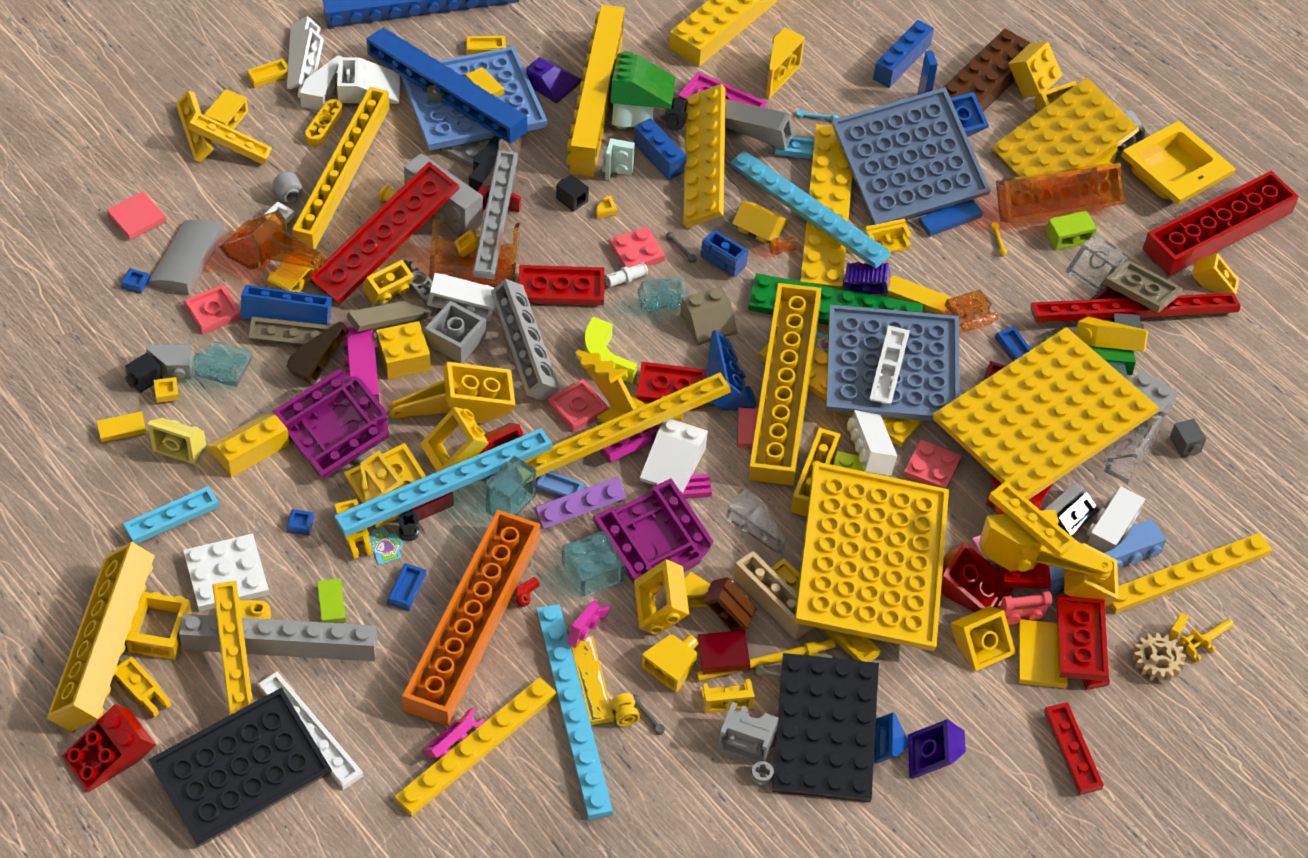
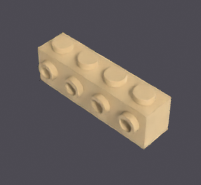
(770, 592)

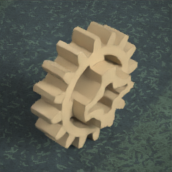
(1159, 657)

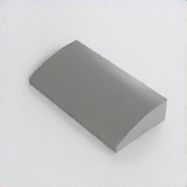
(187, 255)

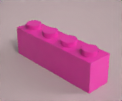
(362, 357)

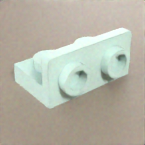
(618, 157)

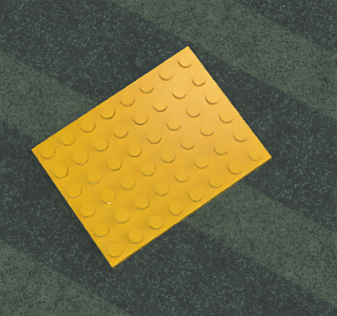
(1045, 413)
(873, 556)

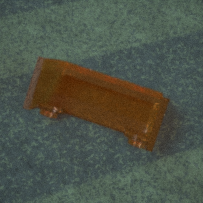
(445, 262)

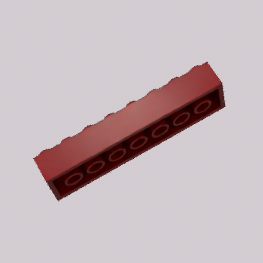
(1220, 222)

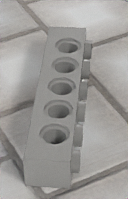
(525, 340)

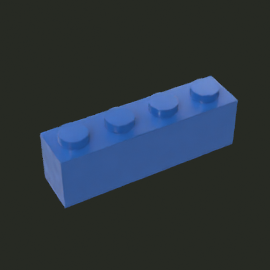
(903, 53)
(285, 305)

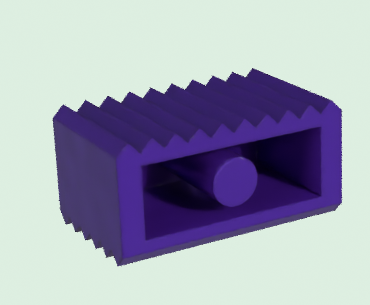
(867, 279)

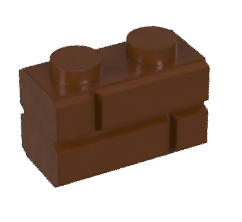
(729, 604)

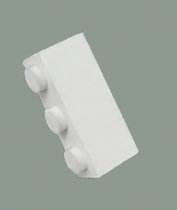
(465, 293)
(1115, 520)

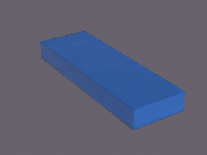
(928, 73)
(950, 217)

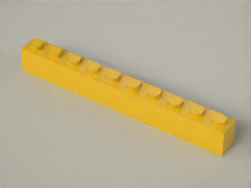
(342, 167)

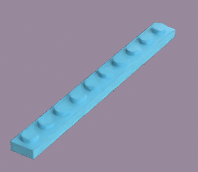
(810, 209)
(441, 483)
(574, 713)

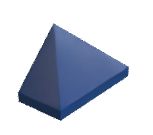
(889, 738)

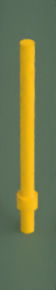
(809, 648)

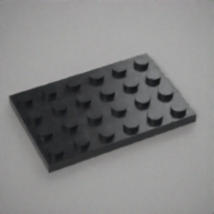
(826, 727)
(239, 766)

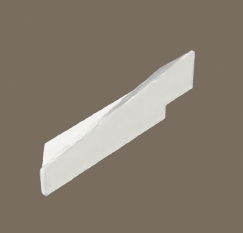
(303, 51)

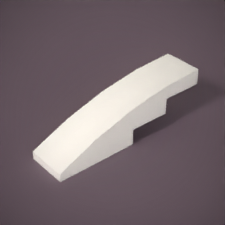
(889, 365)

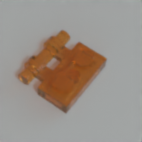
(969, 304)

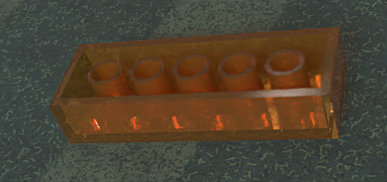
(1060, 192)

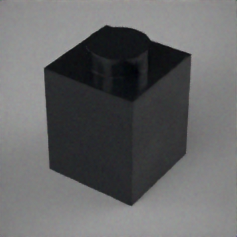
(572, 192)
(143, 372)

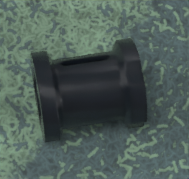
(408, 526)

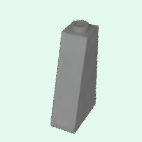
(759, 123)

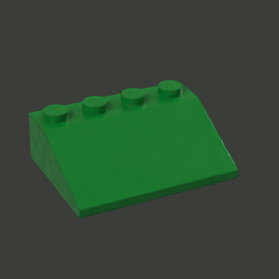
(641, 83)

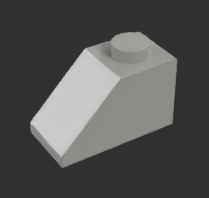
(174, 359)

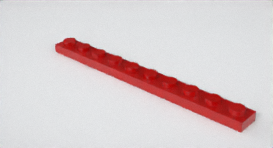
(1105, 308)

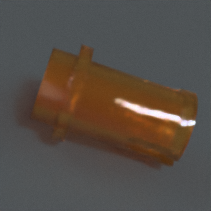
(777, 246)

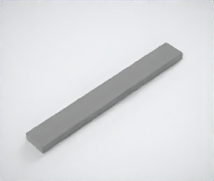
(495, 215)

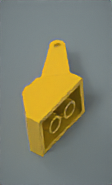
(480, 389)
(1019, 551)

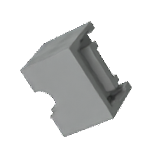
(747, 736)

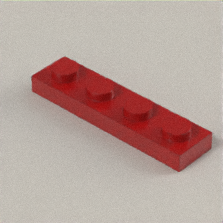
(1073, 748)

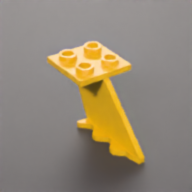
(610, 384)

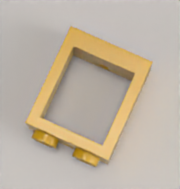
(473, 446)
(667, 576)
(154, 645)

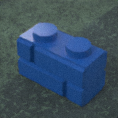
(724, 253)

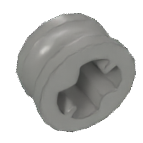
(755, 776)

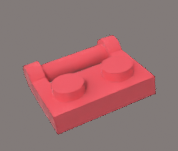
(1026, 607)

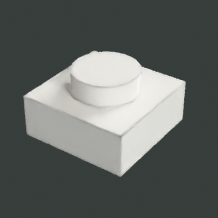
(286, 212)

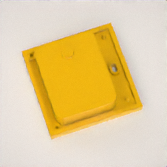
(1177, 163)

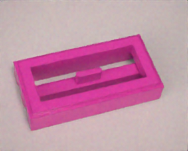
(698, 481)

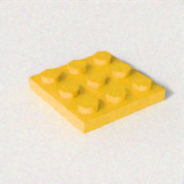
(403, 464)

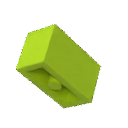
(1070, 230)

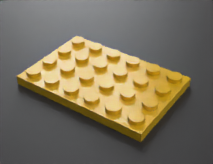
(1066, 133)

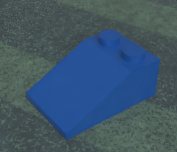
(970, 113)

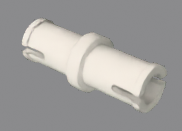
(626, 275)

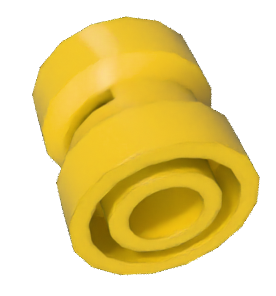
(625, 711)

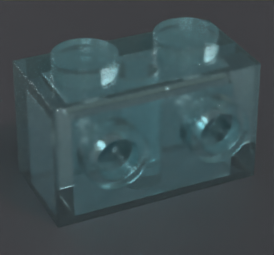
(662, 293)

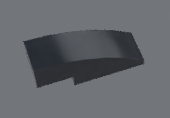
(484, 165)

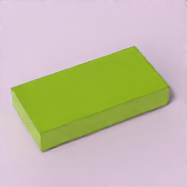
(331, 601)

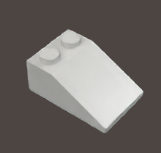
(674, 454)

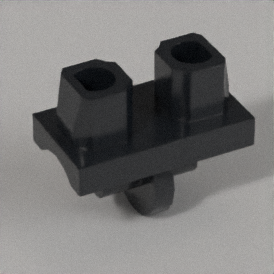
(678, 114)

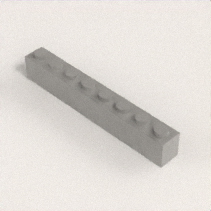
(285, 638)

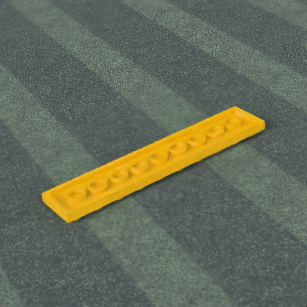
(830, 185)

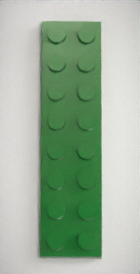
(765, 291)

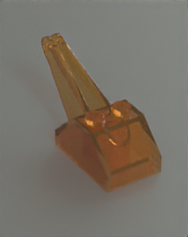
(266, 240)

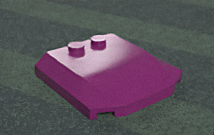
(334, 422)
(655, 530)

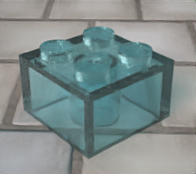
(511, 487)
(593, 563)

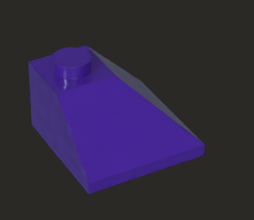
(551, 79)
(935, 747)

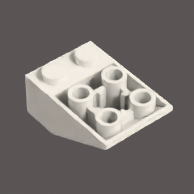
(357, 75)

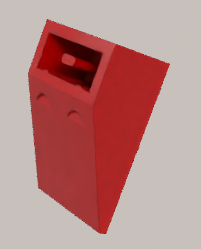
(108, 748)

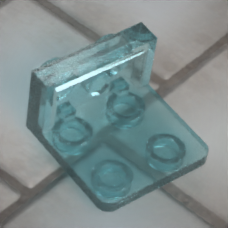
(222, 363)

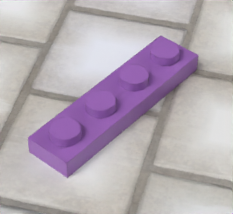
(580, 502)

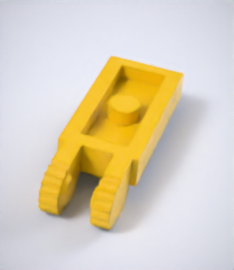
(359, 536)
(141, 685)

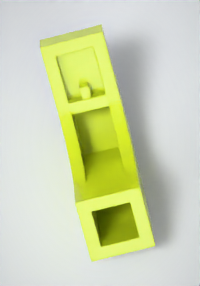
(596, 340)

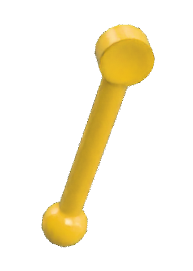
(995, 227)

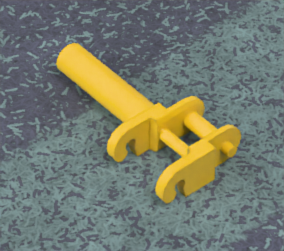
(1204, 640)

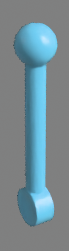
(800, 114)

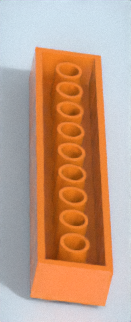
(471, 618)

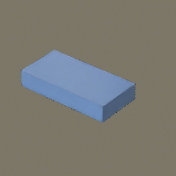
(558, 485)

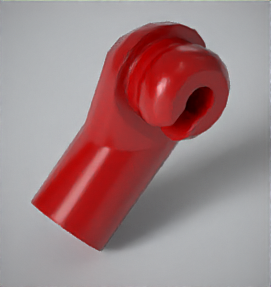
(523, 591)

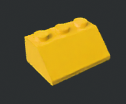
(250, 443)

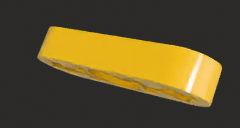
(324, 130)

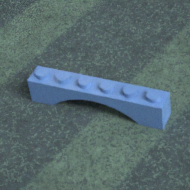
(1142, 542)

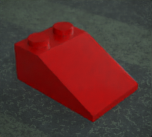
(971, 579)

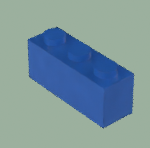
(659, 149)

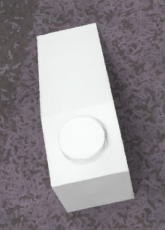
(319, 86)

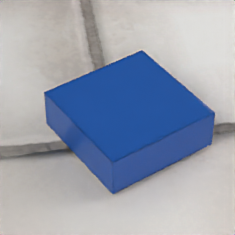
(135, 281)
(300, 522)

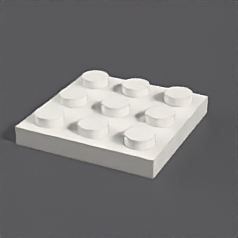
(226, 562)

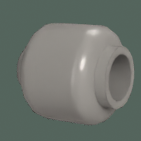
(287, 187)

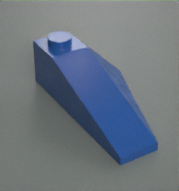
(723, 360)

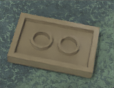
(1143, 286)

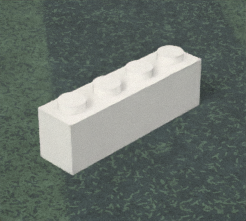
(872, 442)

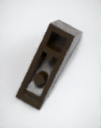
(314, 356)

